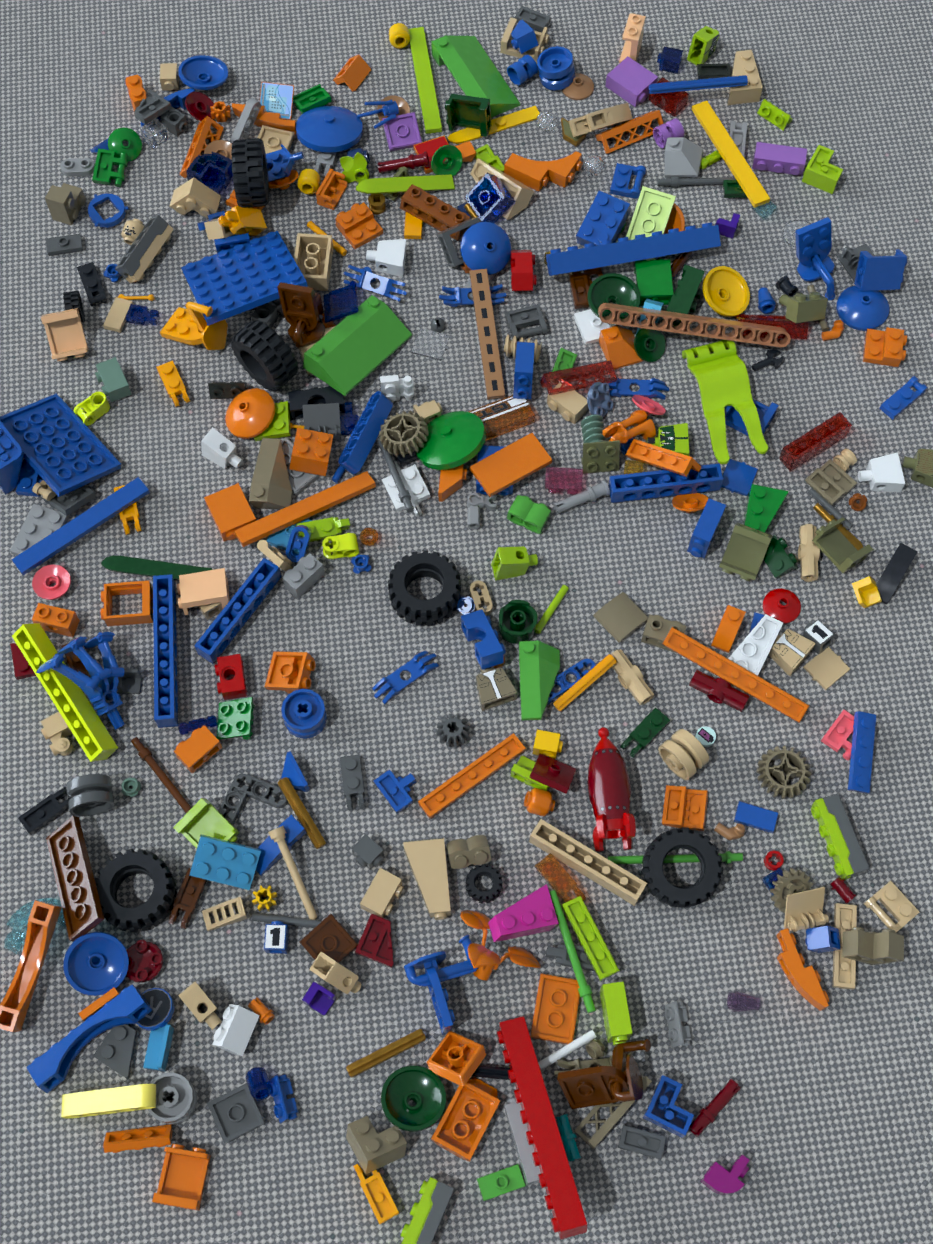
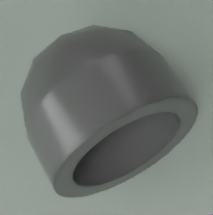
(434, 325)

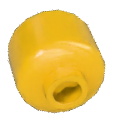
(399, 35)
(309, 181)

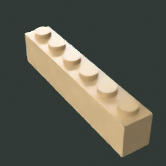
(587, 862)

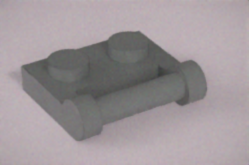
(526, 317)

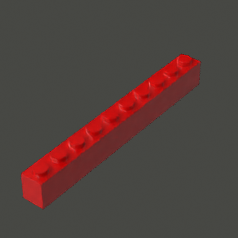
(542, 1129)

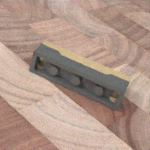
(144, 249)

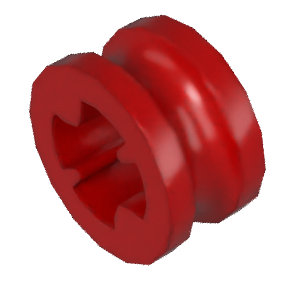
(778, 855)

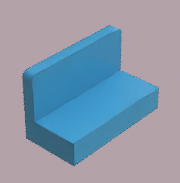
(159, 1048)

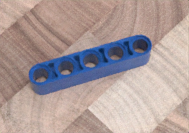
(365, 433)

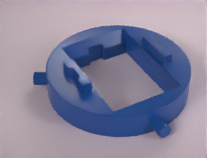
(111, 221)

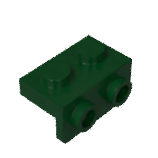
(779, 558)

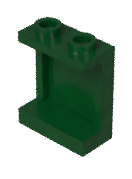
(468, 112)

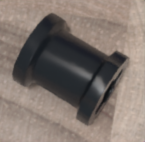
(786, 286)

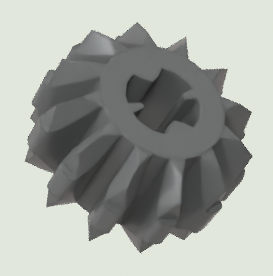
(458, 735)

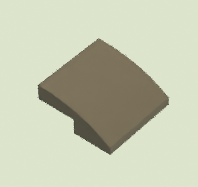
(831, 482)
(621, 617)

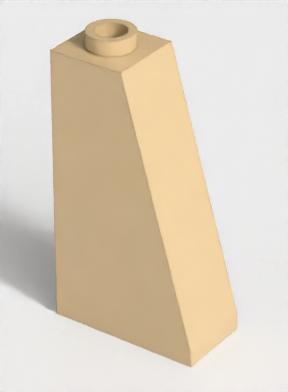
(429, 868)

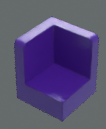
(728, 228)
(319, 998)

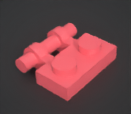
(839, 732)

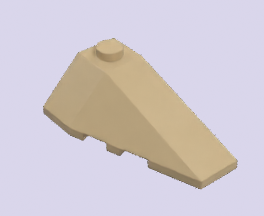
(519, 191)

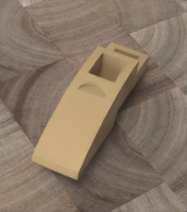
(600, 119)

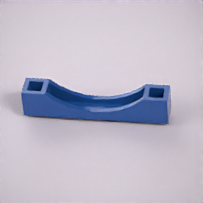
(54, 1064)

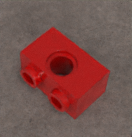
(231, 666)

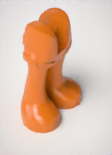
(641, 427)

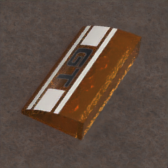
(505, 416)

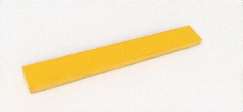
(730, 154)

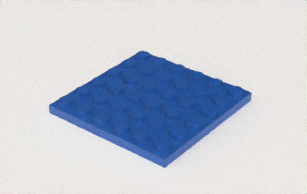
(242, 276)

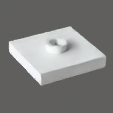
(590, 326)

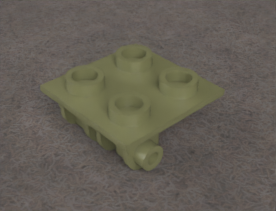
(600, 456)

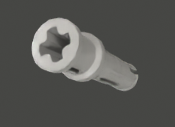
(590, 494)

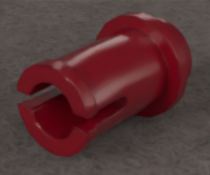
(842, 889)

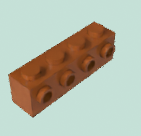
(432, 210)

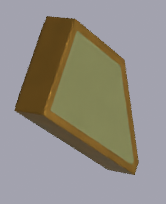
(567, 134)

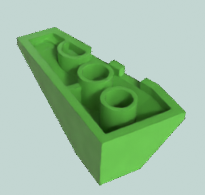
(538, 671)

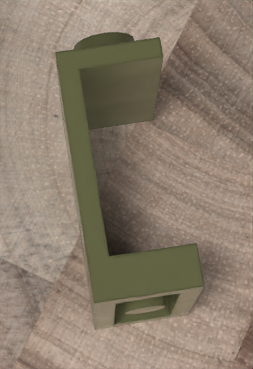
(838, 548)
(745, 551)

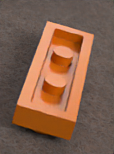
(137, 1138)

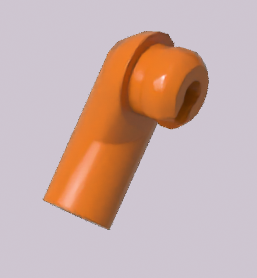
(835, 332)

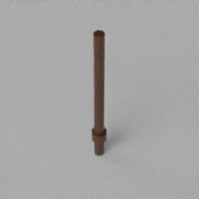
(146, 755)

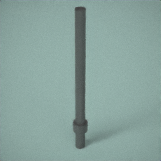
(674, 181)
(404, 494)

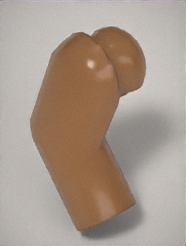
(730, 833)

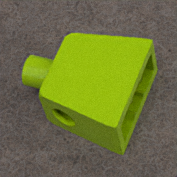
(512, 562)

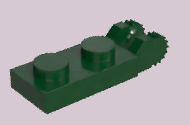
(646, 731)

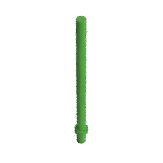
(684, 858)

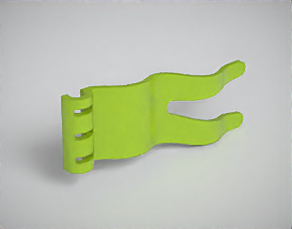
(724, 383)

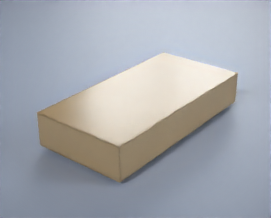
(117, 315)

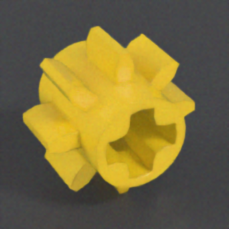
(266, 903)

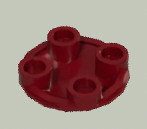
(144, 961)

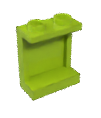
(205, 820)

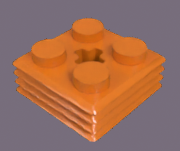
(456, 1058)

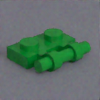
(104, 167)

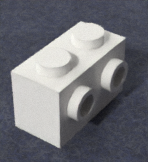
(235, 1029)

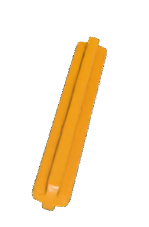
(586, 681)

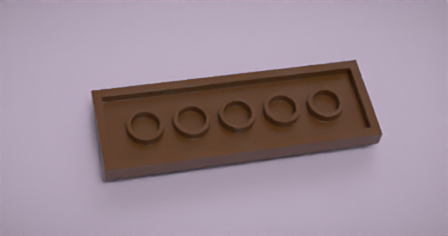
(74, 878)

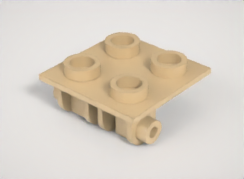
(805, 910)

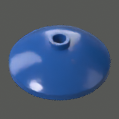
(203, 72)
(475, 250)
(860, 313)
(93, 977)

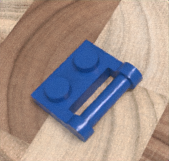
(622, 179)

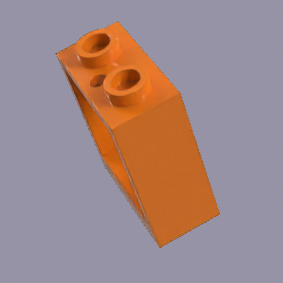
(126, 588)

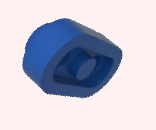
(298, 542)

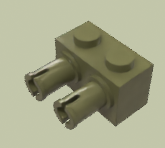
(804, 307)

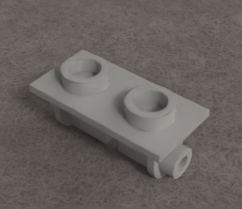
(676, 1014)

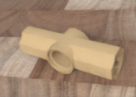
(808, 553)
(631, 678)

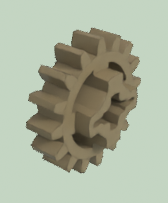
(789, 883)

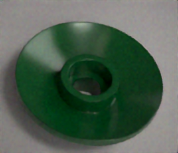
(655, 343)

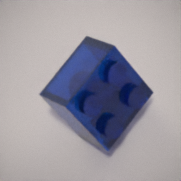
(490, 198)

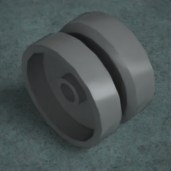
(90, 795)

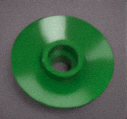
(125, 134)
(451, 164)

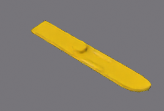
(498, 124)

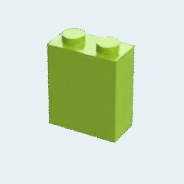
(615, 1013)

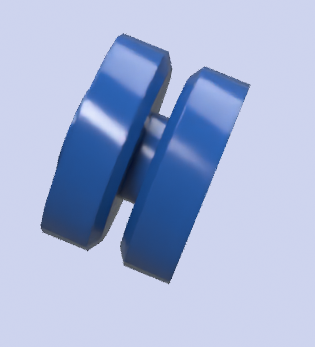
(556, 68)
(304, 713)

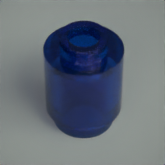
(258, 1083)

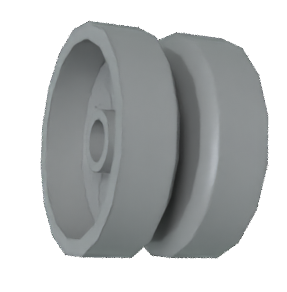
(184, 1099)

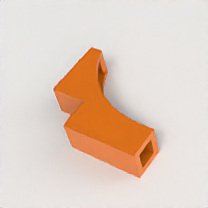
(538, 173)

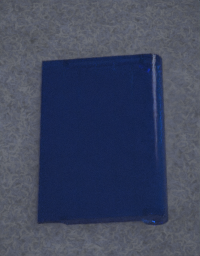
(341, 302)

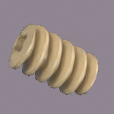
(510, 347)

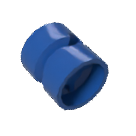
(522, 70)

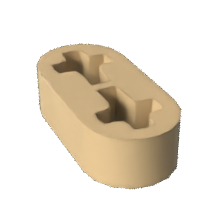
(485, 597)

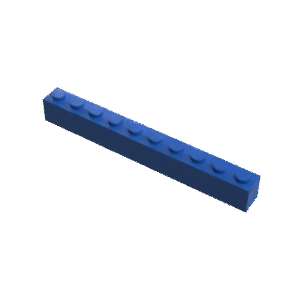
(633, 250)

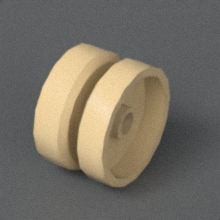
(683, 754)

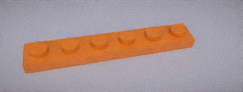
(471, 776)

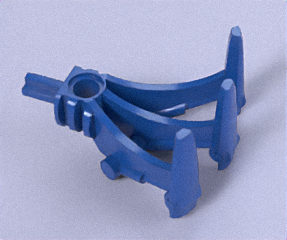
(102, 682)

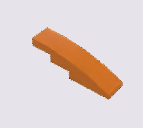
(268, 118)

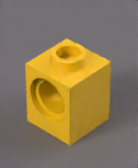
(547, 743)

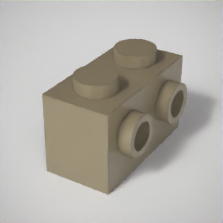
(657, 630)

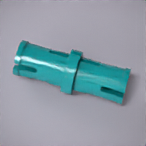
(567, 1137)

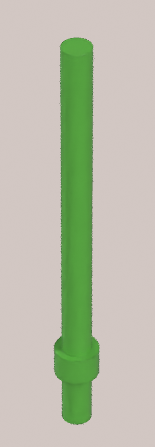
(584, 989)

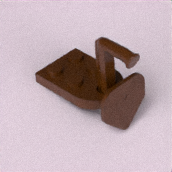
(302, 311)
(606, 1083)

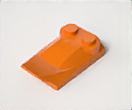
(466, 1118)

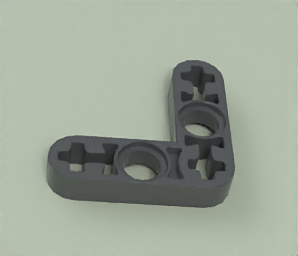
(243, 793)

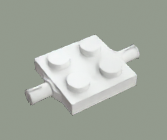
(413, 483)

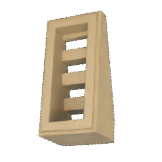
(221, 907)

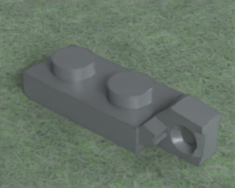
(562, 957)

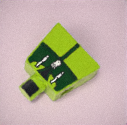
(703, 40)
(672, 438)

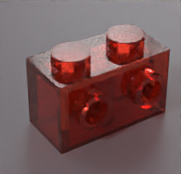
(669, 102)

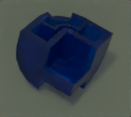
(212, 170)

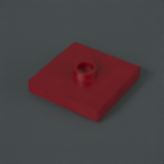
(552, 773)

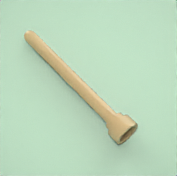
(278, 836)

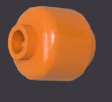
(539, 802)

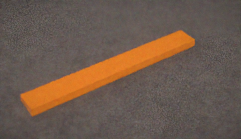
(304, 509)
(735, 675)

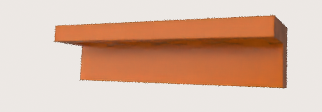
(626, 126)
(198, 142)
(662, 458)

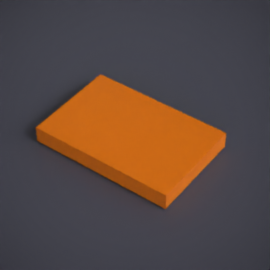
(555, 1009)

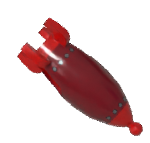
(610, 794)

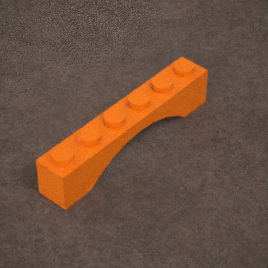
(38, 938)

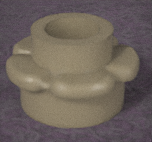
(595, 1049)

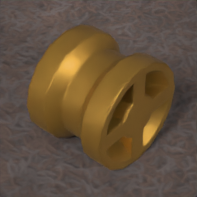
(377, 203)

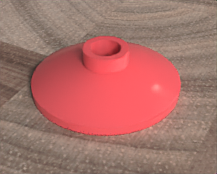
(648, 405)
(46, 576)

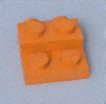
(358, 225)
(885, 346)
(290, 671)

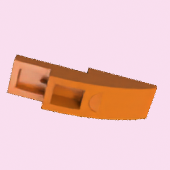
(803, 979)

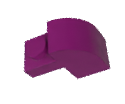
(726, 1182)

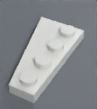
(757, 645)

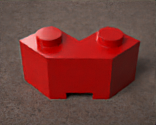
(522, 270)

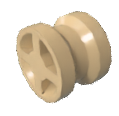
(845, 459)

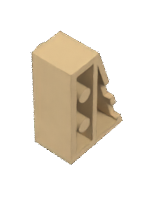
(745, 65)

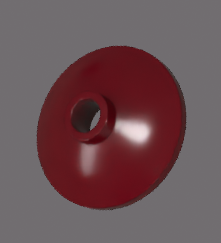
(198, 105)

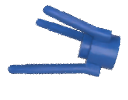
(390, 109)

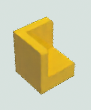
(866, 592)

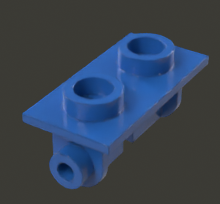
(283, 1107)

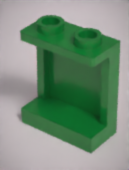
(654, 280)

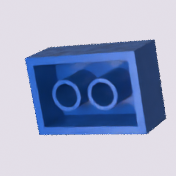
(603, 220)

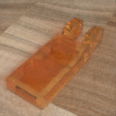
(558, 878)

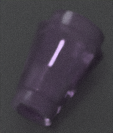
(741, 1002)

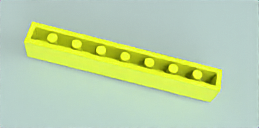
(65, 694)

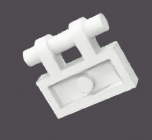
(394, 387)

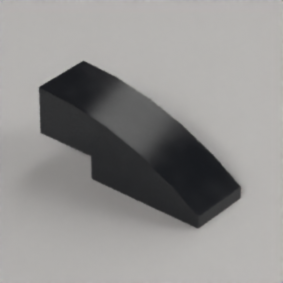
(895, 571)

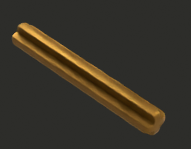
(301, 813)
(386, 1053)

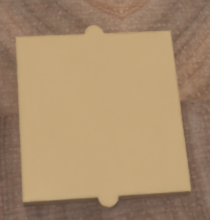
(826, 668)

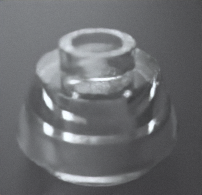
(593, 165)

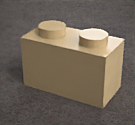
(568, 404)
(382, 893)

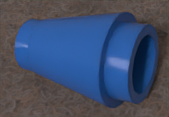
(765, 301)

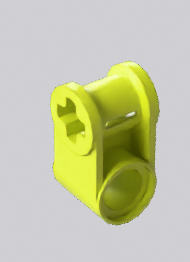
(91, 408)
(342, 546)

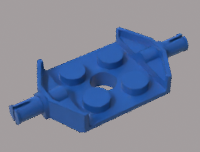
(281, 163)

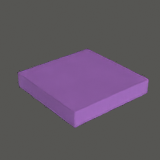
(402, 132)

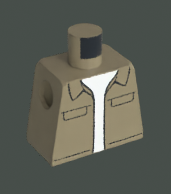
(494, 688)

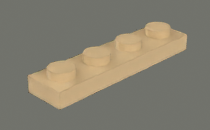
(843, 968)

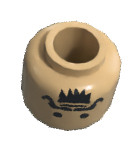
(131, 230)

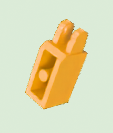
(243, 221)

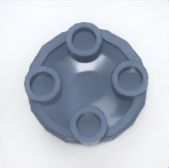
(599, 399)

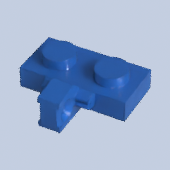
(395, 789)

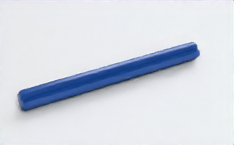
(699, 84)

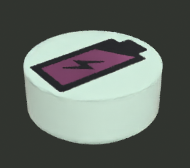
(706, 736)

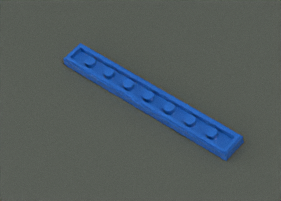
(80, 526)

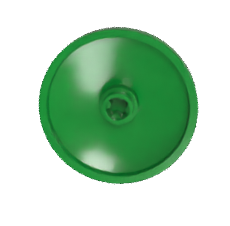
(452, 440)

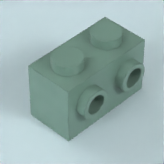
(113, 379)

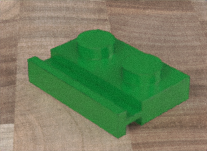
(311, 98)

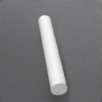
(567, 1049)

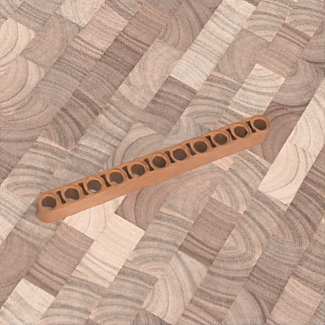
(701, 330)

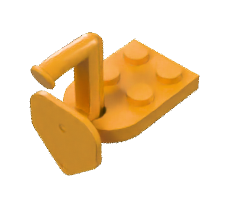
(191, 328)

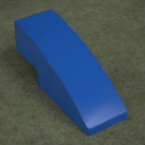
(270, 850)

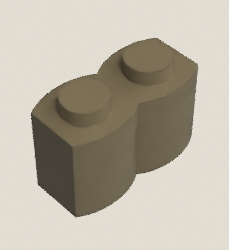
(467, 852)

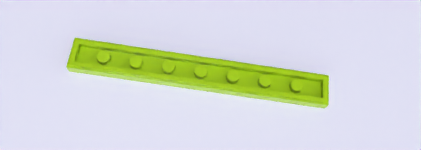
(424, 81)

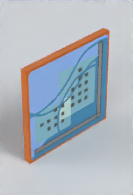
(277, 98)

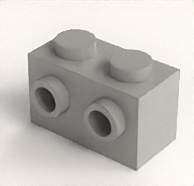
(303, 575)

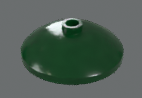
(615, 289)
(417, 1085)

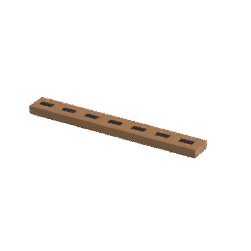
(487, 334)

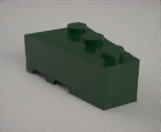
(687, 292)

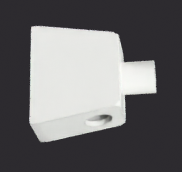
(389, 256)
(220, 450)
(884, 474)

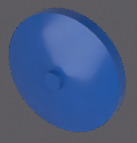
(329, 129)

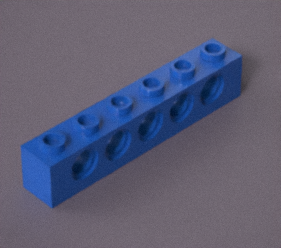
(664, 483)
(238, 610)

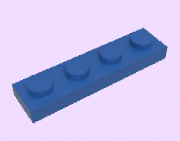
(862, 752)

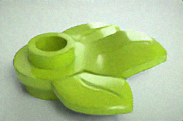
(353, 166)

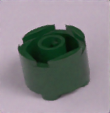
(517, 611)

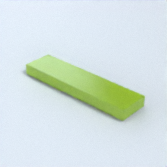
(590, 938)

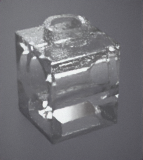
(154, 133)

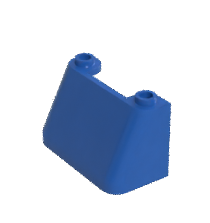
(10, 460)

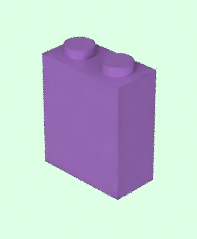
(630, 81)

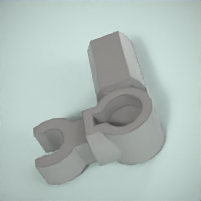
(475, 503)

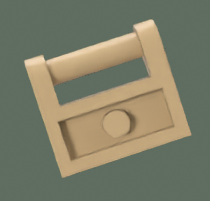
(274, 555)
(895, 903)

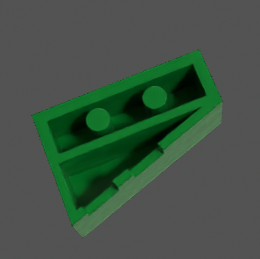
(763, 506)

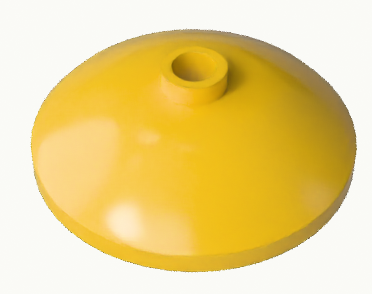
(726, 291)

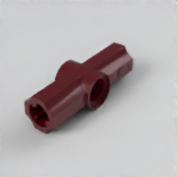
(719, 690)

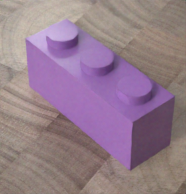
(779, 158)

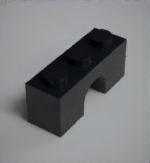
(313, 396)

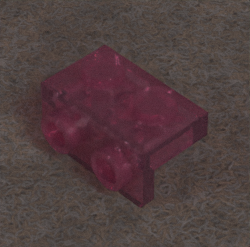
(563, 480)

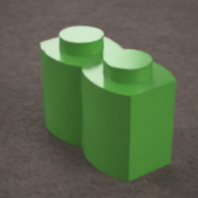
(529, 514)

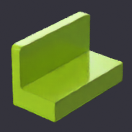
(522, 771)

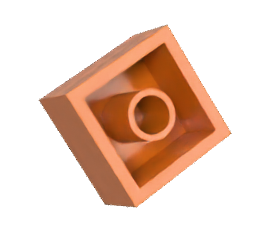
(311, 451)

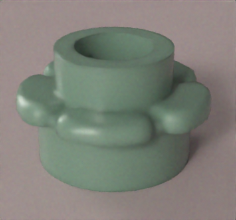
(130, 782)

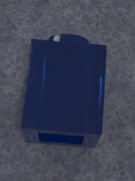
(670, 60)

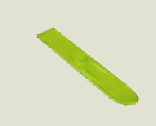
(402, 184)

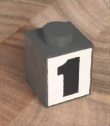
(819, 635)

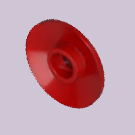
(786, 613)

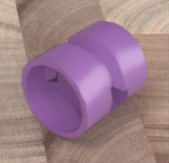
(670, 129)

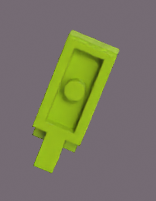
(325, 527)

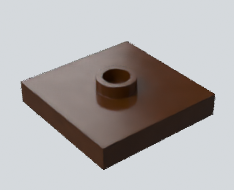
(330, 939)

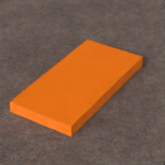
(510, 464)

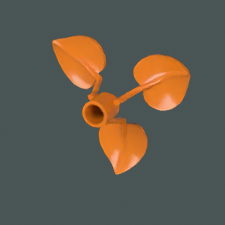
(488, 960)

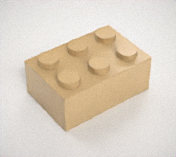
(314, 259)

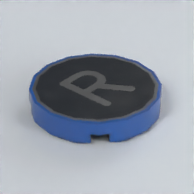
(162, 1009)

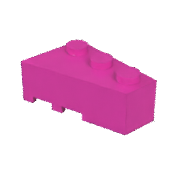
(526, 917)

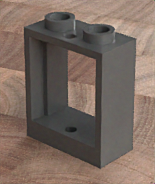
(447, 244)

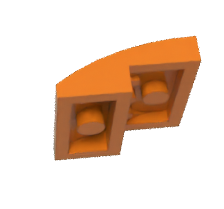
(685, 808)

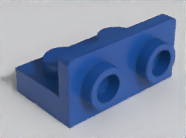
(27, 479)

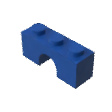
(478, 627)

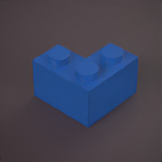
(662, 1110)

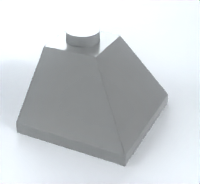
(682, 158)

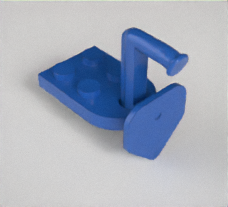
(812, 248)
(434, 976)

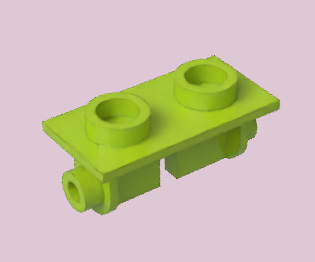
(774, 114)

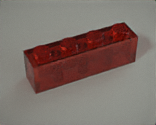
(815, 441)

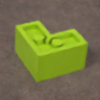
(820, 172)

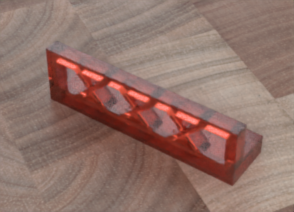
(795, 330)
(578, 374)

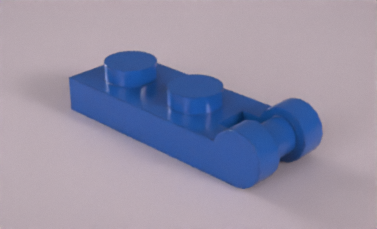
(903, 398)

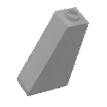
(523, 1149)

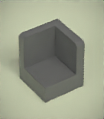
(130, 682)

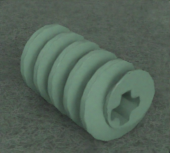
(592, 429)

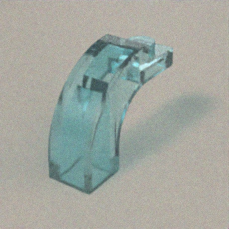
(19, 921)

